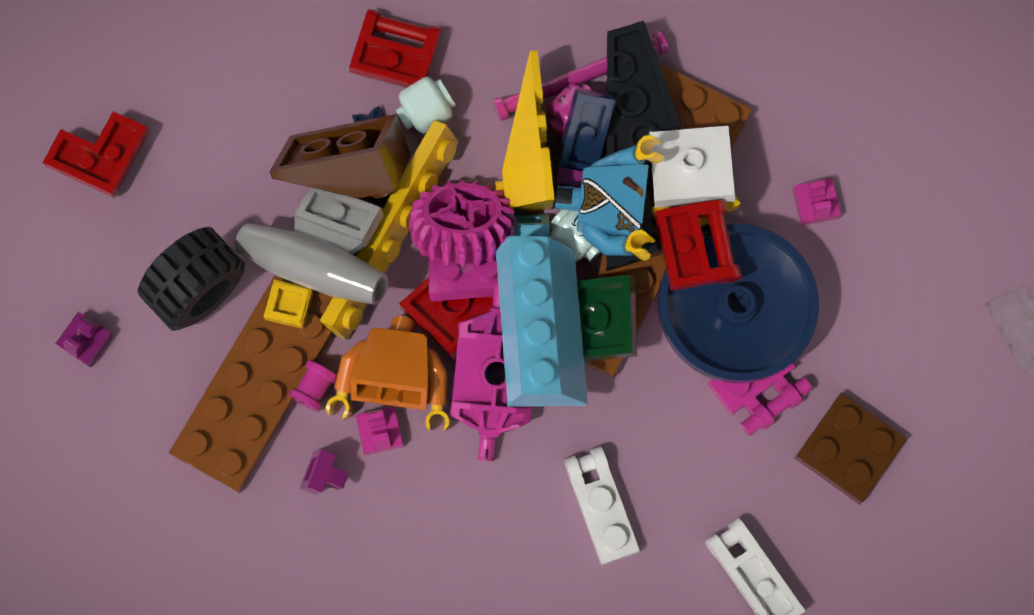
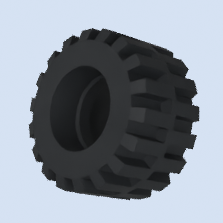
(191, 278)

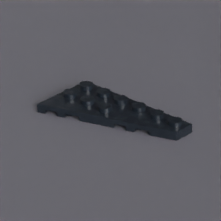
(640, 108)

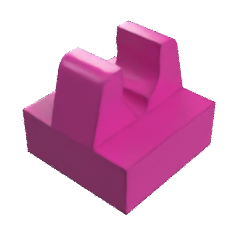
(816, 202)
(379, 430)

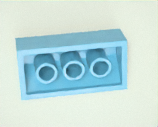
(540, 323)

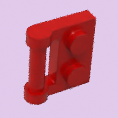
(392, 60)
(685, 248)

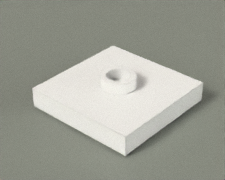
(693, 166)

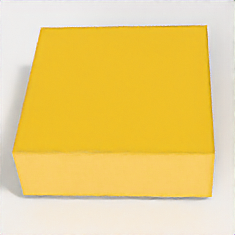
(288, 304)

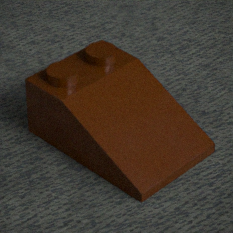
(347, 158)

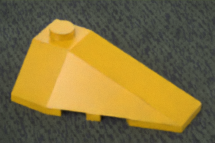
(527, 160)

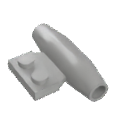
(321, 247)

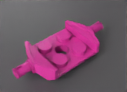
(475, 399)

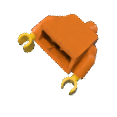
(394, 371)

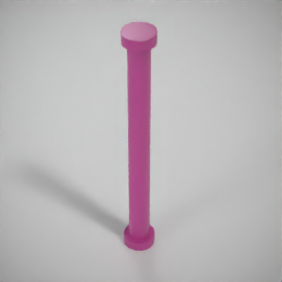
(576, 77)

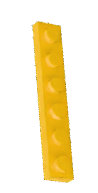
(385, 244)

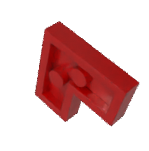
(99, 164)

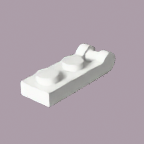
(601, 507)
(753, 572)

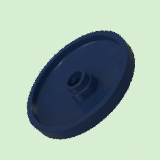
(748, 325)

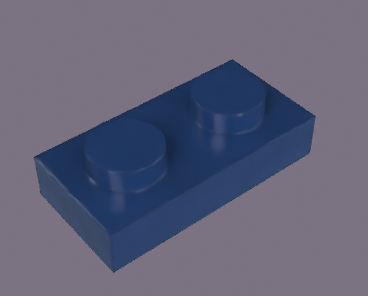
(585, 129)

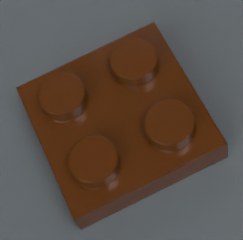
(850, 448)

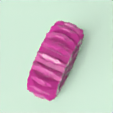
(461, 223)

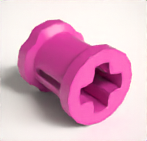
(313, 386)

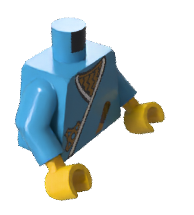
(613, 200)

